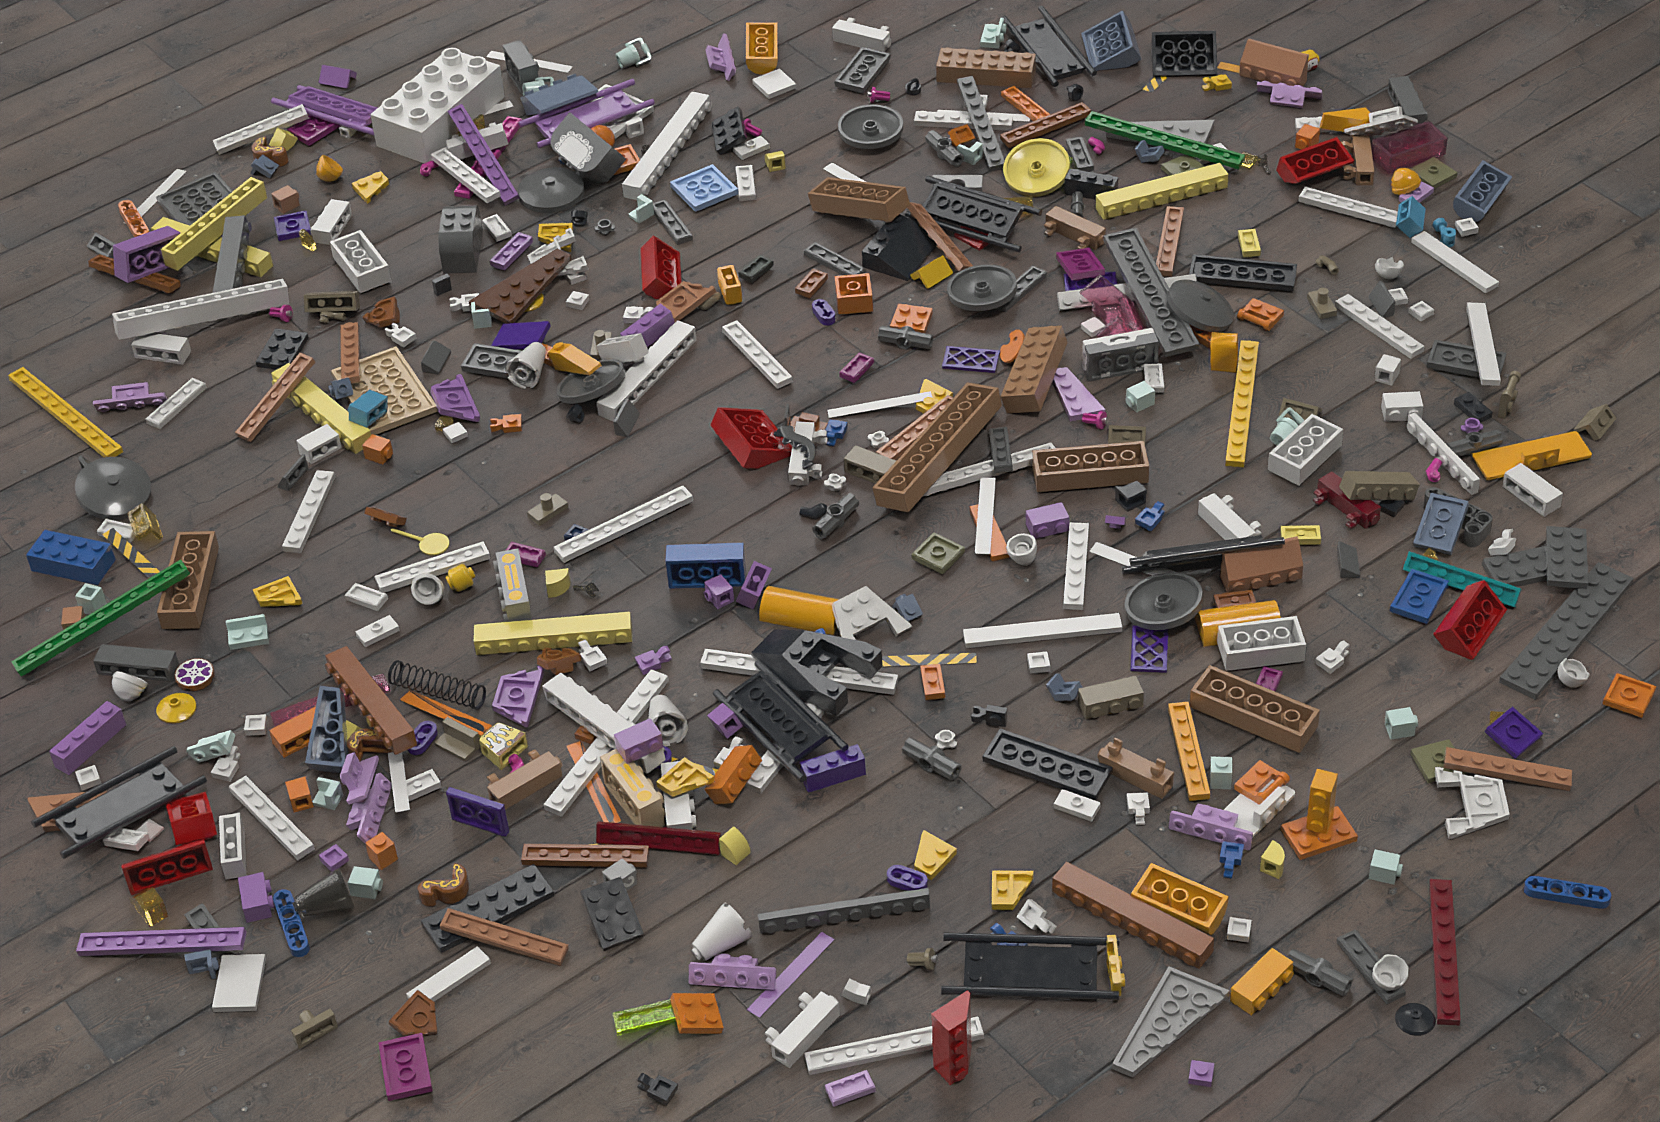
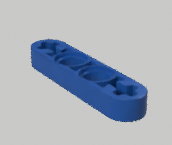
(1567, 895)
(289, 923)

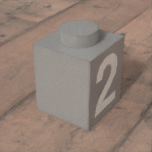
(622, 869)

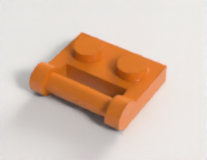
(1261, 314)
(1257, 779)

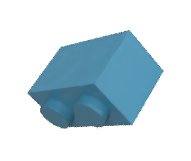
(1410, 217)
(368, 408)

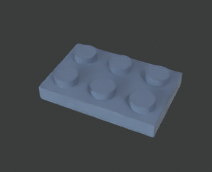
(1441, 523)

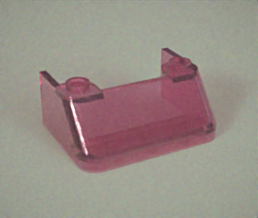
(1113, 306)

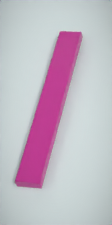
(510, 127)

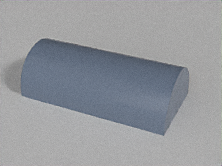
(1480, 191)

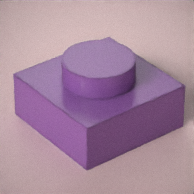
(1115, 522)
(333, 857)
(1201, 1073)

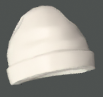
(1022, 548)
(427, 588)
(127, 686)

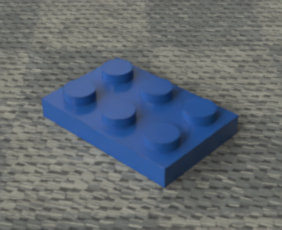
(1419, 596)

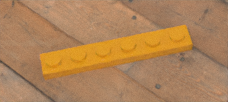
(1189, 751)

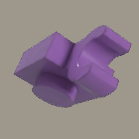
(651, 660)

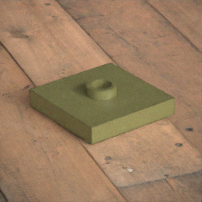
(1180, 164)
(1434, 172)
(938, 553)
(1431, 756)

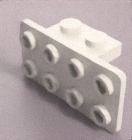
(1382, 121)
(1255, 816)

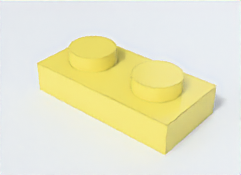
(1249, 243)
(1305, 534)

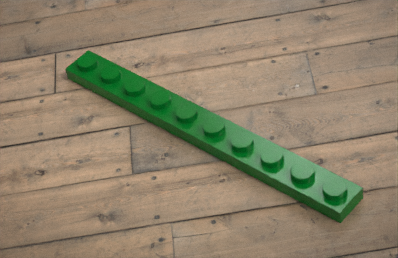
(1167, 140)
(100, 618)

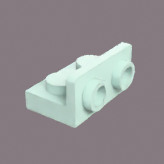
(993, 35)
(247, 632)
(212, 746)

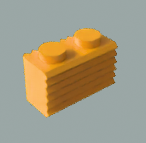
(729, 284)

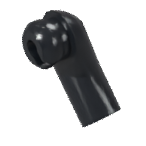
(814, 512)

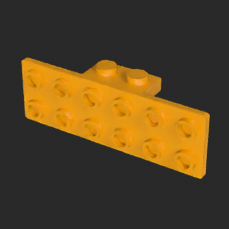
(1533, 454)

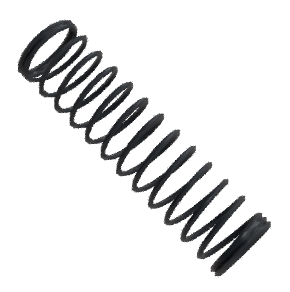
(399, 677)

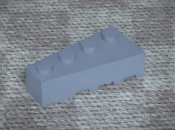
(329, 732)

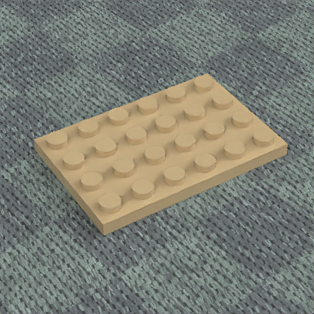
(393, 377)

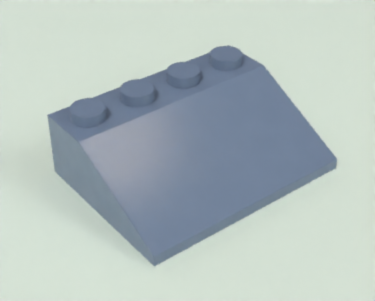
(1111, 43)
(557, 95)

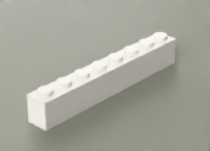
(649, 370)
(594, 715)

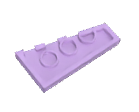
(1074, 395)

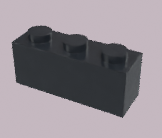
(1089, 183)

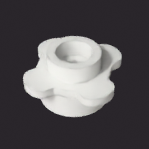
(878, 439)
(835, 482)
(946, 739)

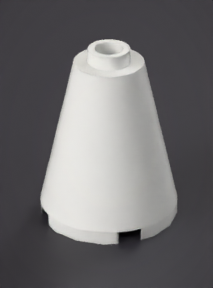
(526, 366)
(668, 719)
(720, 933)

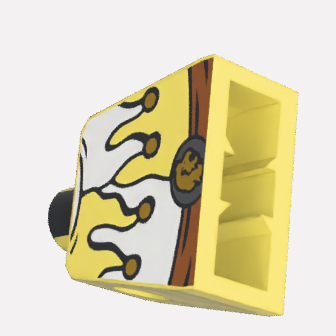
(501, 743)

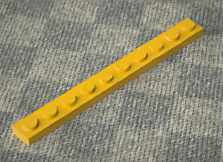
(1242, 404)
(65, 413)

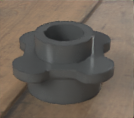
(604, 226)

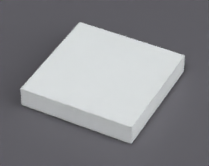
(774, 83)

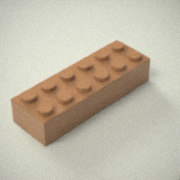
(986, 67)
(859, 199)
(1034, 369)
(1090, 466)
(185, 601)
(1254, 708)

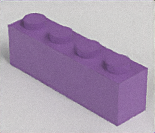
(87, 738)

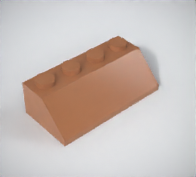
(1273, 64)
(1262, 566)

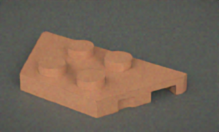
(685, 298)
(47, 803)

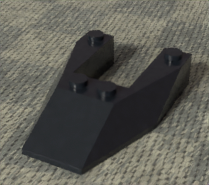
(805, 659)

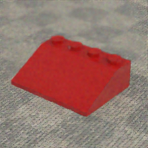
(749, 436)

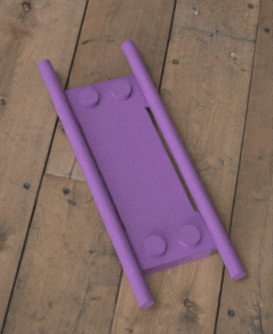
(355, 112)
(599, 112)

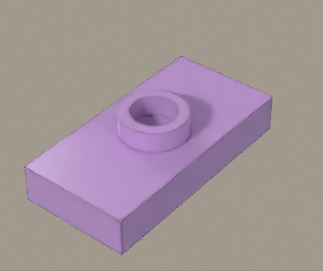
(1419, 194)
(850, 1088)

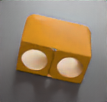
(1224, 352)

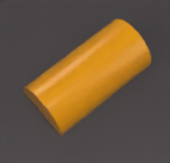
(761, 47)
(797, 610)
(1210, 619)
(1182, 898)

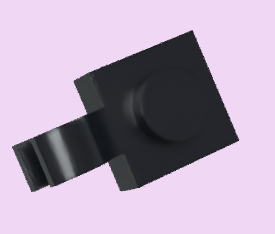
(992, 714)
(659, 1089)

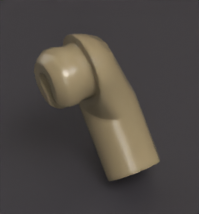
(1329, 263)
(710, 301)
(325, 316)

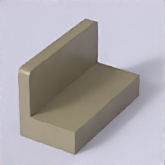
(1302, 409)
(1597, 421)
(1124, 434)
(458, 739)

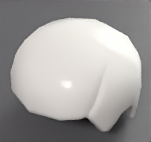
(1388, 268)
(1572, 673)
(1390, 972)

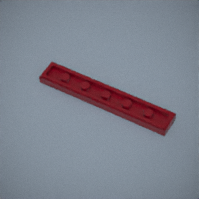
(658, 837)

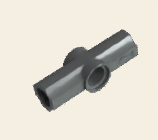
(944, 148)
(905, 337)
(1476, 442)
(835, 516)
(931, 758)
(1320, 972)

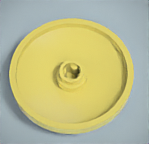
(1036, 167)

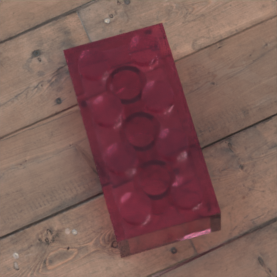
(1409, 147)

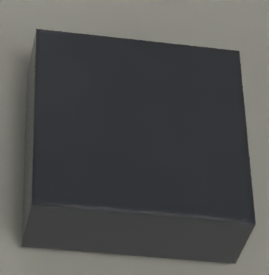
(441, 285)
(1391, 507)

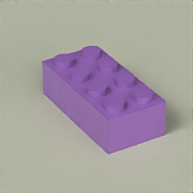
(142, 254)

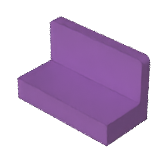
(336, 76)

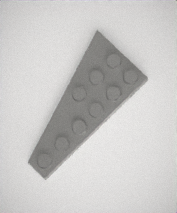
(1192, 129)
(1170, 1012)

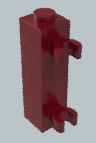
(1358, 511)

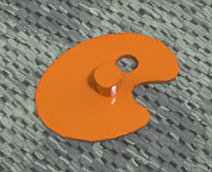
(1010, 351)

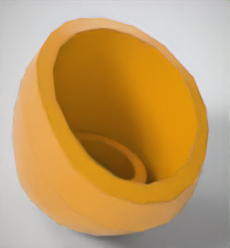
(328, 169)
(1405, 181)

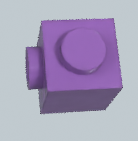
(718, 591)
(724, 720)

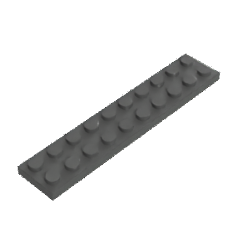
(1150, 291)
(1566, 631)

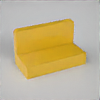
(933, 272)

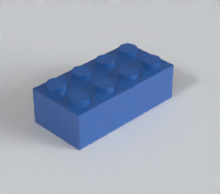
(71, 557)
(696, 563)

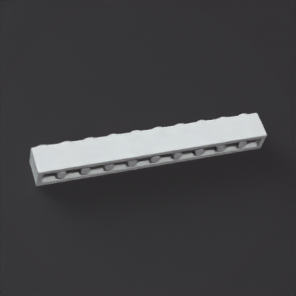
(666, 145)
(200, 309)

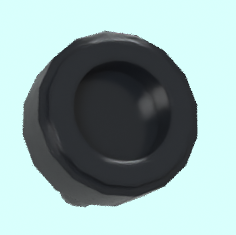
(1011, 44)
(913, 87)
(1075, 92)
(579, 214)
(574, 411)

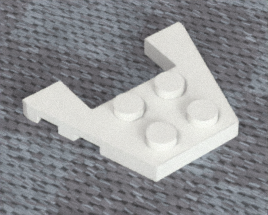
(573, 266)
(863, 610)
(1482, 799)

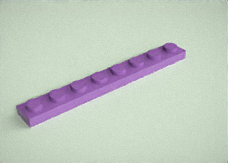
(483, 154)
(161, 941)

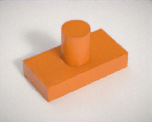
(961, 135)

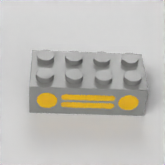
(513, 586)

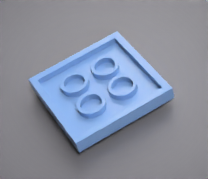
(704, 188)

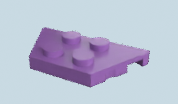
(455, 399)
(518, 695)

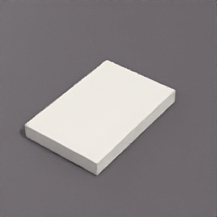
(239, 983)

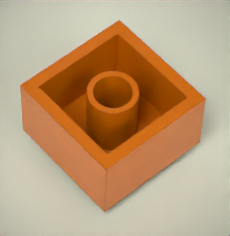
(853, 293)

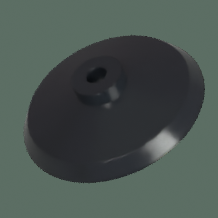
(1415, 1019)

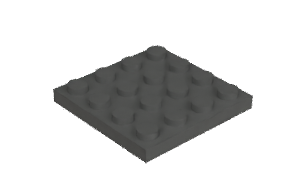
(194, 199)

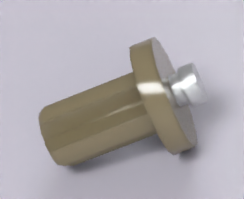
(925, 959)

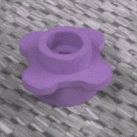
(1472, 425)

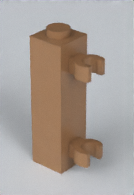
(1363, 162)
(1074, 228)
(1136, 769)
(525, 780)

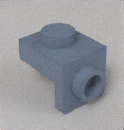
(1148, 154)
(264, 166)
(340, 388)
(907, 607)
(1063, 690)
(202, 961)

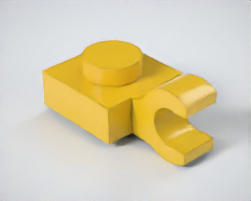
(1218, 83)

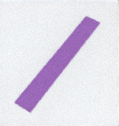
(790, 974)

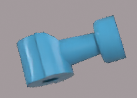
(1447, 234)

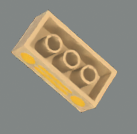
(632, 790)

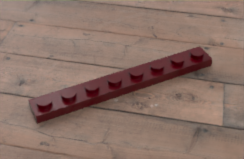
(1444, 952)

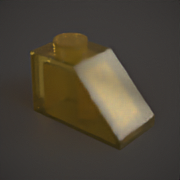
(150, 906)

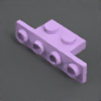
(721, 58)
(1288, 95)
(129, 396)
(358, 776)
(369, 813)
(1212, 825)
(733, 972)

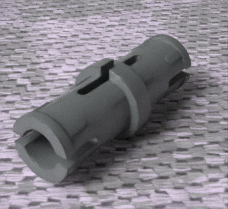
(1077, 205)

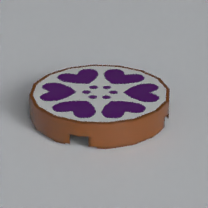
(194, 674)

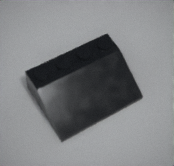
(1184, 53)
(898, 248)

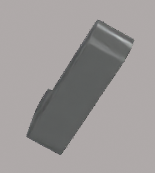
(1476, 522)

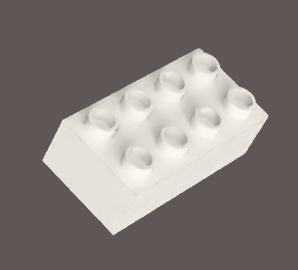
(417, 116)

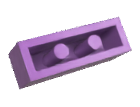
(652, 325)

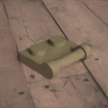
(1509, 395)

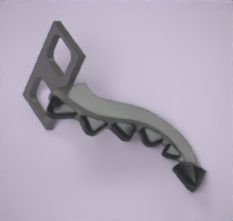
(798, 440)

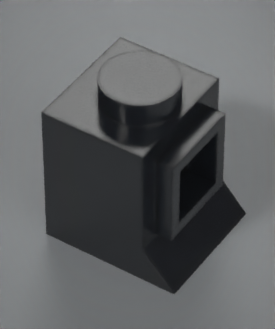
(1131, 495)

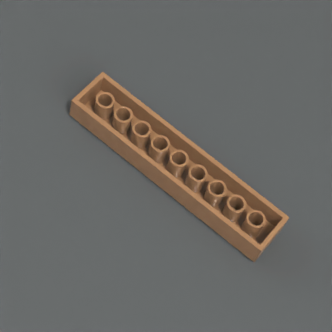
(937, 447)

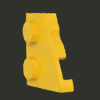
(370, 185)
(549, 231)
(937, 392)
(277, 593)
(684, 778)
(933, 855)
(1009, 888)
(1114, 965)

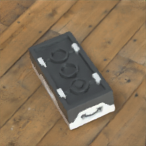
(1119, 354)

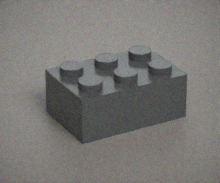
(520, 64)

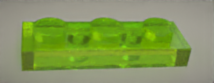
(644, 1017)

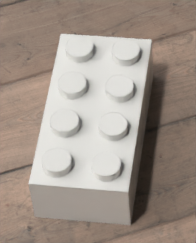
(360, 261)
(1305, 449)
(1261, 643)

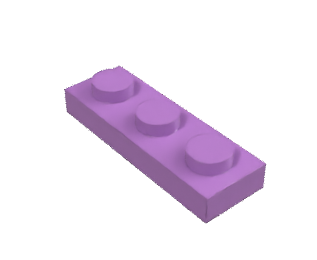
(511, 251)

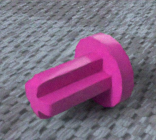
(878, 95)
(751, 128)
(285, 312)
(1099, 419)

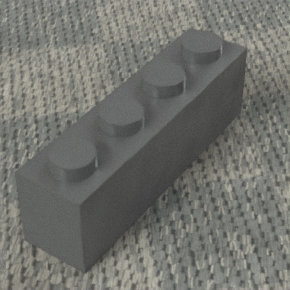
(1404, 95)
(138, 662)

